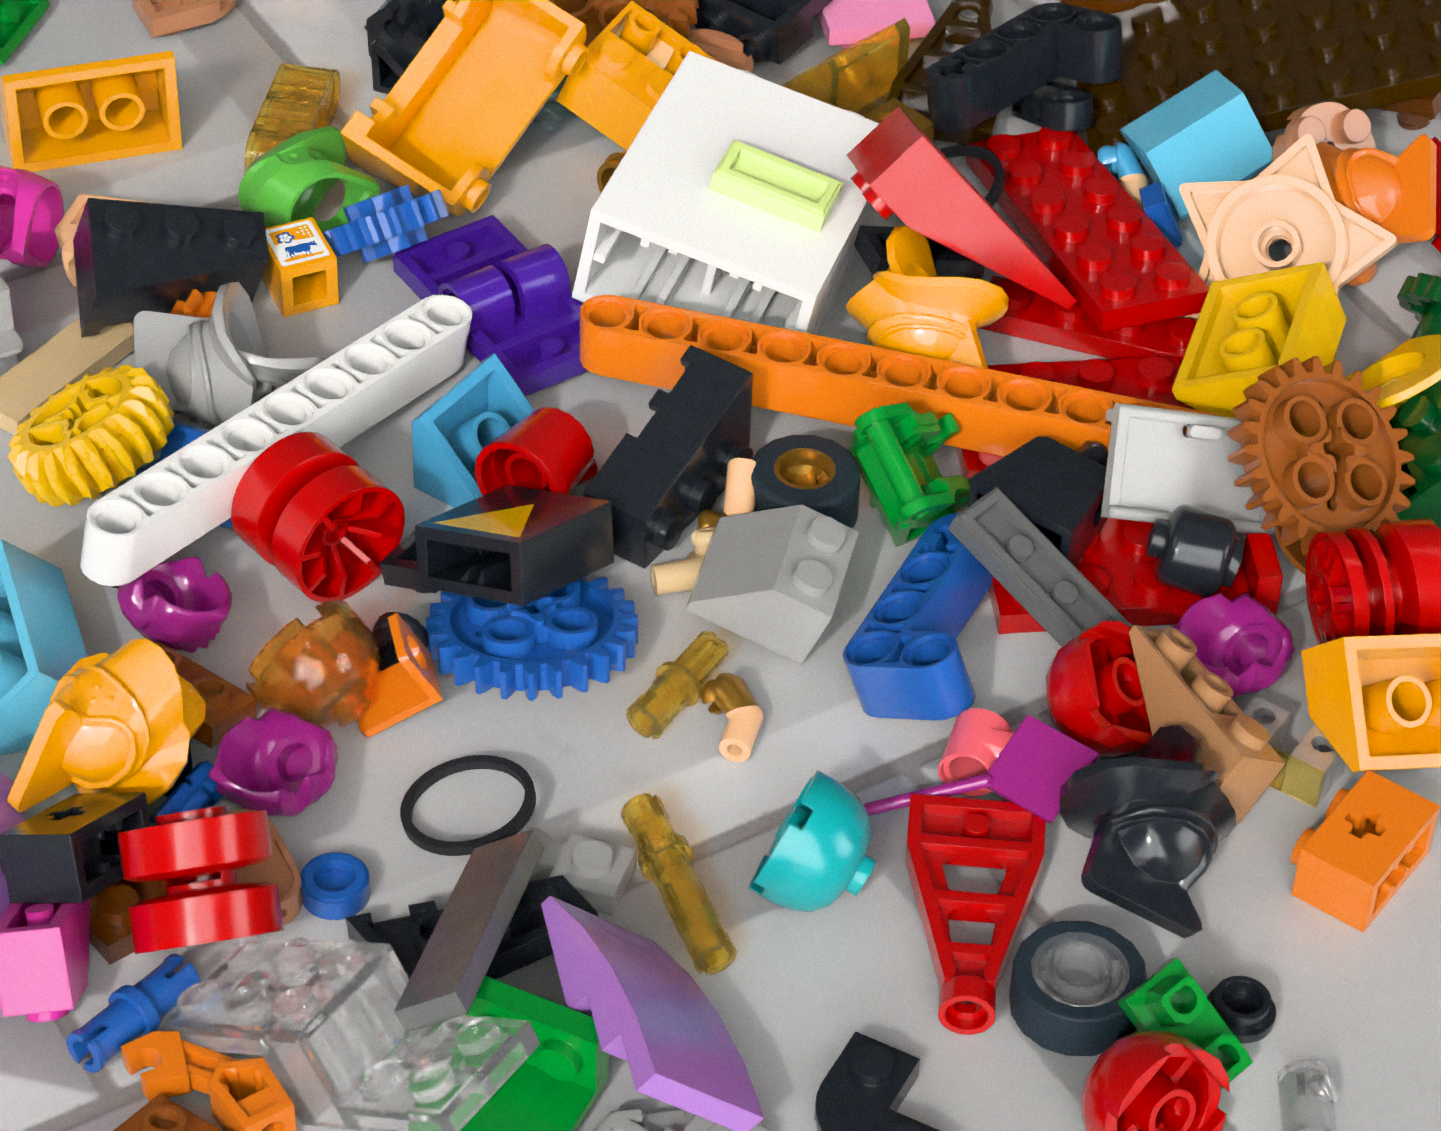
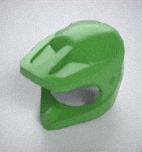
(296, 175)

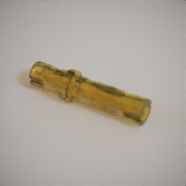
(668, 863)

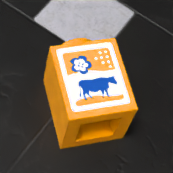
(300, 268)

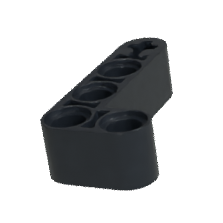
(1021, 58)

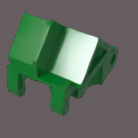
(898, 468)

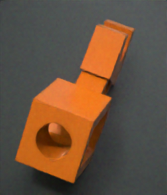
(240, 1091)

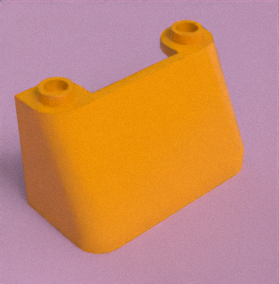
(467, 98)

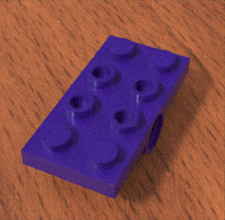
(514, 294)

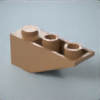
(1185, 693)

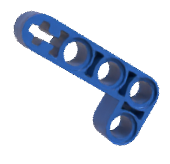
(907, 646)

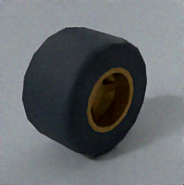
(807, 473)

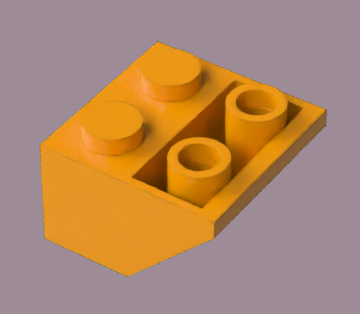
(626, 73)

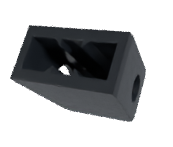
(1053, 489)

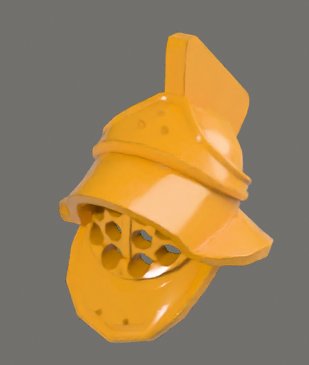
(925, 313)
(112, 728)

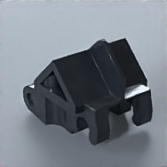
(397, 36)

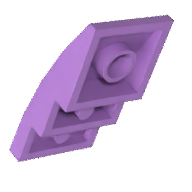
(651, 1017)

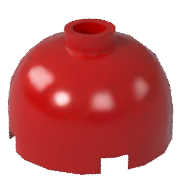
(1098, 691)
(1154, 1086)

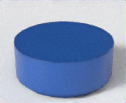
(335, 886)

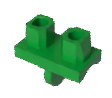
(1177, 1004)

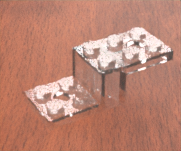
(334, 1040)

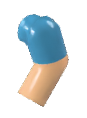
(1123, 161)

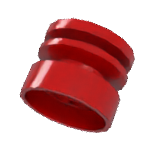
(1375, 581)

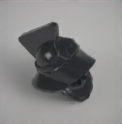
(1150, 826)

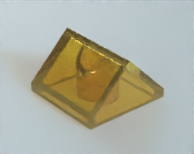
(859, 74)

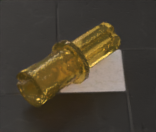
(677, 685)

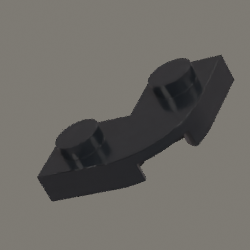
(867, 1089)

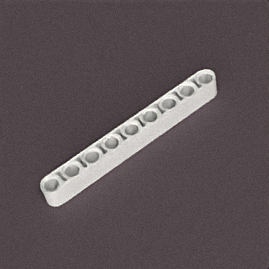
(336, 398)

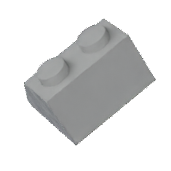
(774, 577)

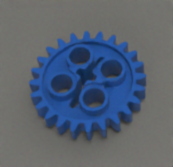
(535, 646)

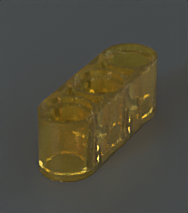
(296, 103)

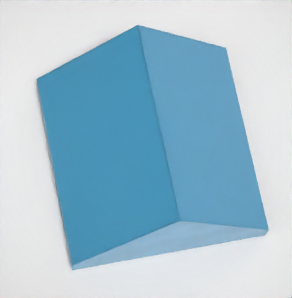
(459, 426)

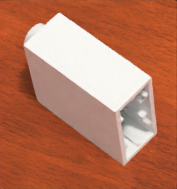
(685, 246)

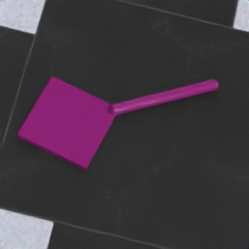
(1025, 772)

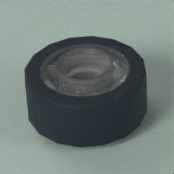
(1070, 985)

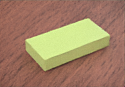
(776, 185)

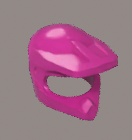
(28, 217)

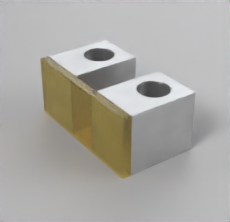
(1307, 770)

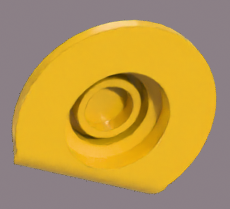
(1405, 370)

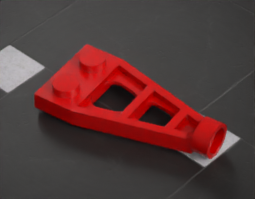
(974, 836)

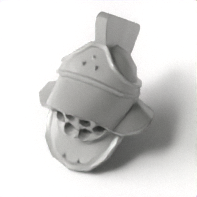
(214, 363)

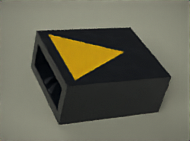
(514, 544)

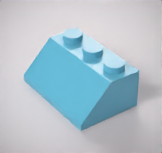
(36, 642)

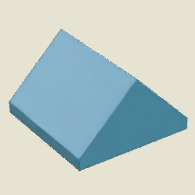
(1200, 137)

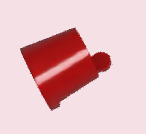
(539, 452)

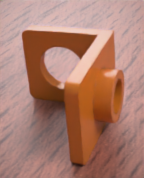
(404, 686)

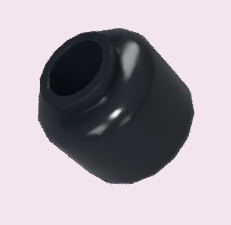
(1195, 551)

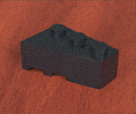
(155, 254)
(679, 457)

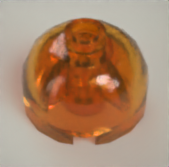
(319, 668)

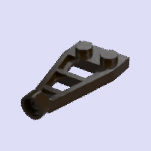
(950, 28)

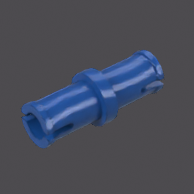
(131, 1013)

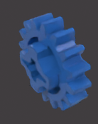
(386, 223)

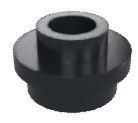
(1244, 1007)

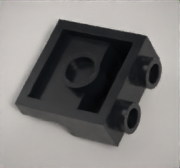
(764, 26)

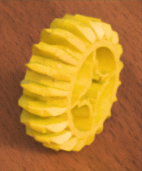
(91, 435)

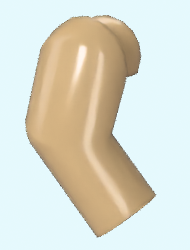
(681, 574)

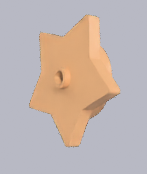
(1282, 203)

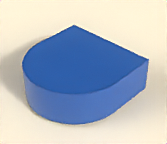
(1161, 211)

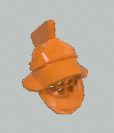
(1386, 189)

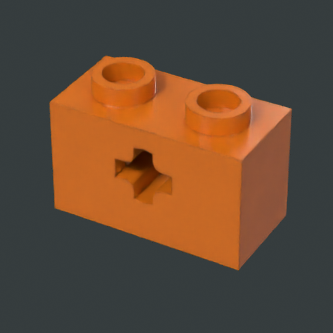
(1363, 849)

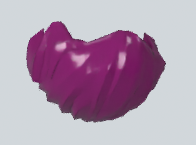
(177, 604)
(1238, 641)
(275, 763)

